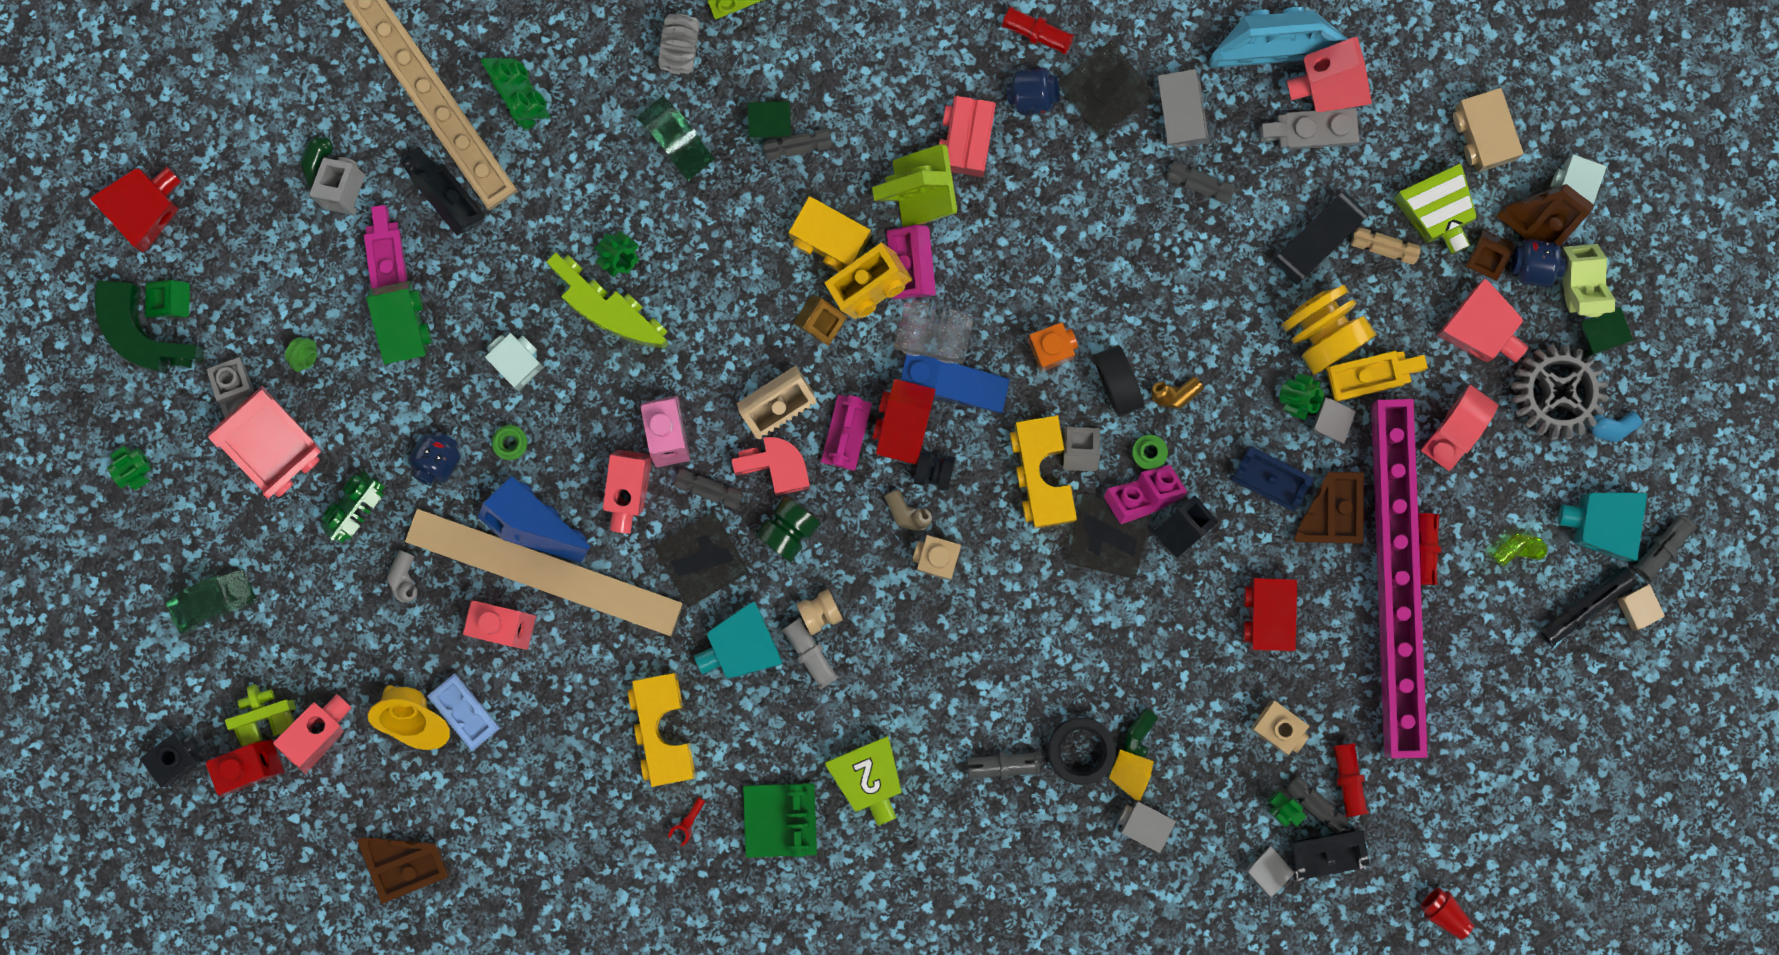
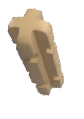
(1385, 245)

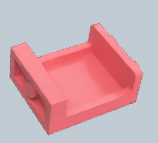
(266, 443)

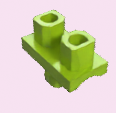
(246, 724)

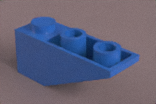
(526, 521)

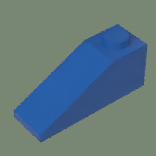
(957, 383)

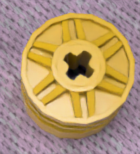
(1328, 329)

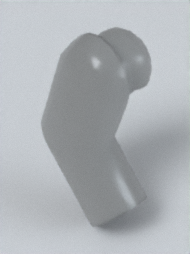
(399, 578)

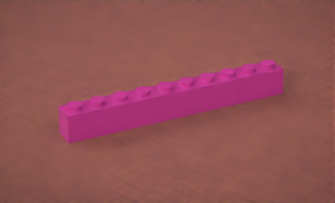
(1399, 579)

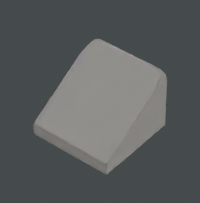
(1333, 420)
(1081, 448)
(1269, 872)

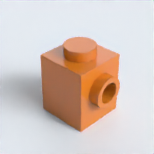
(1053, 346)

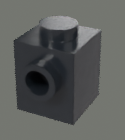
(1185, 526)
(172, 758)

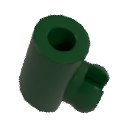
(312, 156)
(1137, 733)

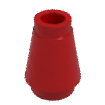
(1446, 913)

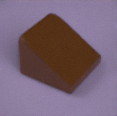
(1490, 255)

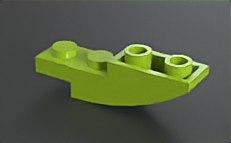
(615, 315)

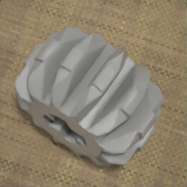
(678, 43)

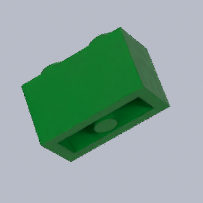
(398, 322)

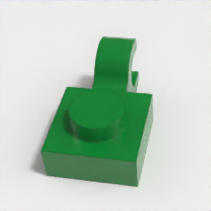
(1285, 810)

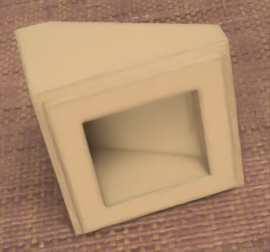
(1640, 608)

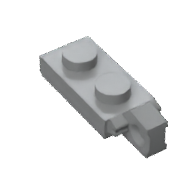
(1313, 129)

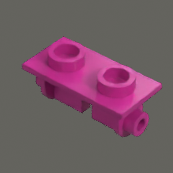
(846, 432)

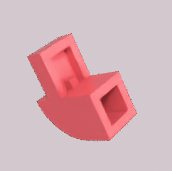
(1460, 428)
(783, 460)

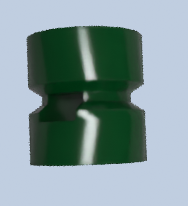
(788, 529)

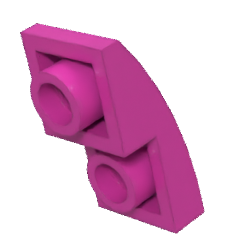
(1146, 495)

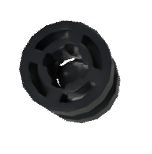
(942, 472)

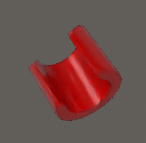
(688, 821)

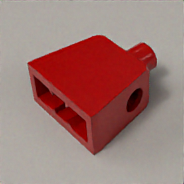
(139, 205)
(244, 767)

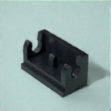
(1329, 854)

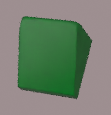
(167, 299)

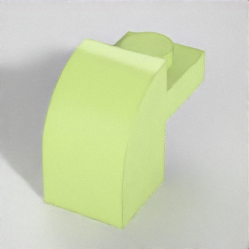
(1586, 281)

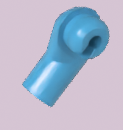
(1615, 430)

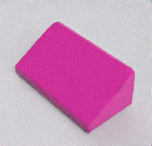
(914, 250)

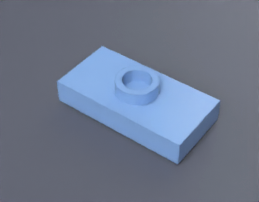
(463, 712)

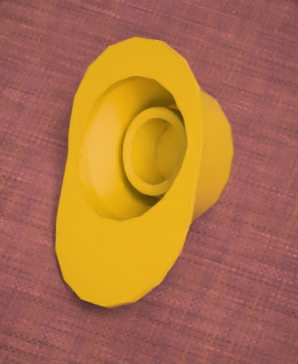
(406, 717)

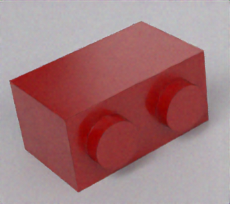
(904, 422)
(1271, 614)

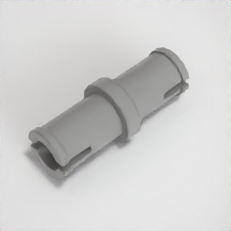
(810, 653)

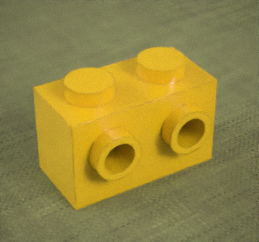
(868, 281)

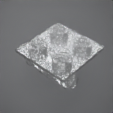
(934, 337)

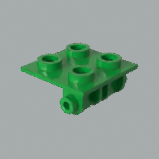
(512, 82)
(337, 517)
(780, 820)

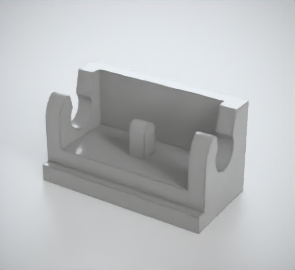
(1183, 108)

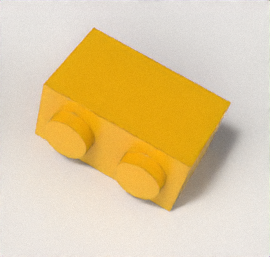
(828, 234)

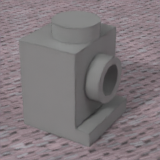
(337, 185)

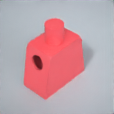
(1333, 78)
(1485, 325)
(628, 472)
(499, 625)
(301, 744)

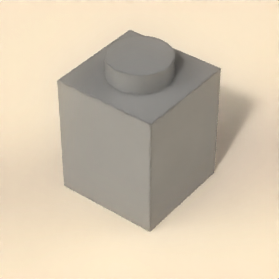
(1145, 825)

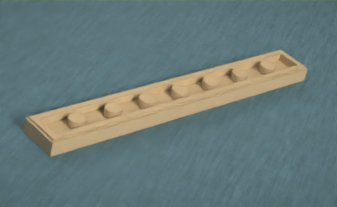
(433, 100)
(544, 572)

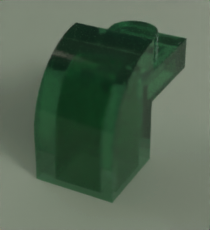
(675, 137)
(210, 600)

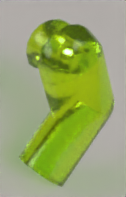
(1520, 545)

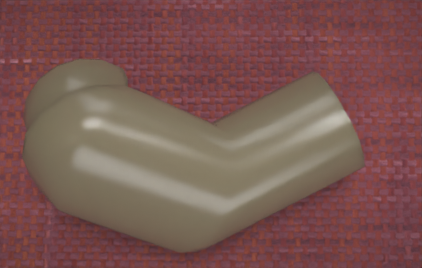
(907, 516)

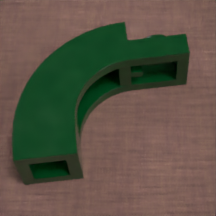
(119, 321)

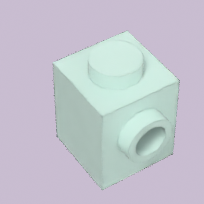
(1580, 175)
(514, 359)

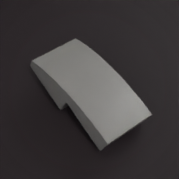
(230, 384)

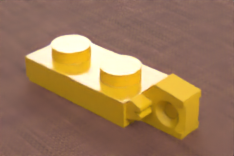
(1372, 374)

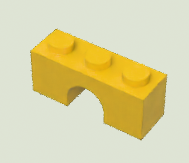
(1045, 503)
(652, 700)

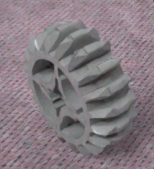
(1571, 402)

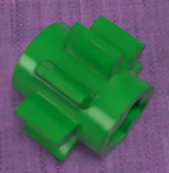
(617, 253)
(1301, 396)
(129, 468)

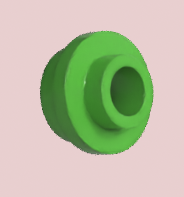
(301, 354)
(505, 432)
(1147, 463)

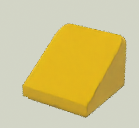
(1131, 773)

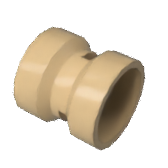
(819, 612)

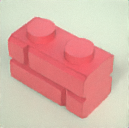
(968, 134)

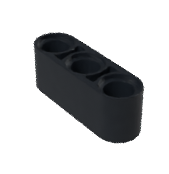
(1320, 237)

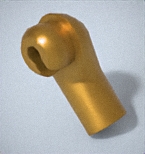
(1173, 396)

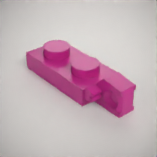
(384, 250)

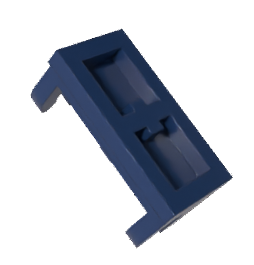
(1272, 479)

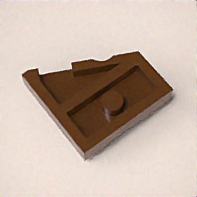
(1547, 215)
(1335, 511)
(402, 865)

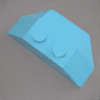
(1275, 38)

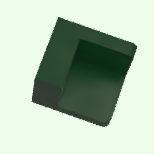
(768, 120)
(1606, 332)

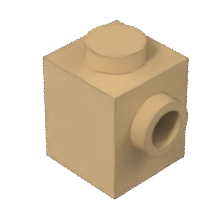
(936, 557)
(1281, 728)

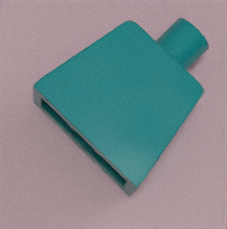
(1607, 523)
(740, 645)

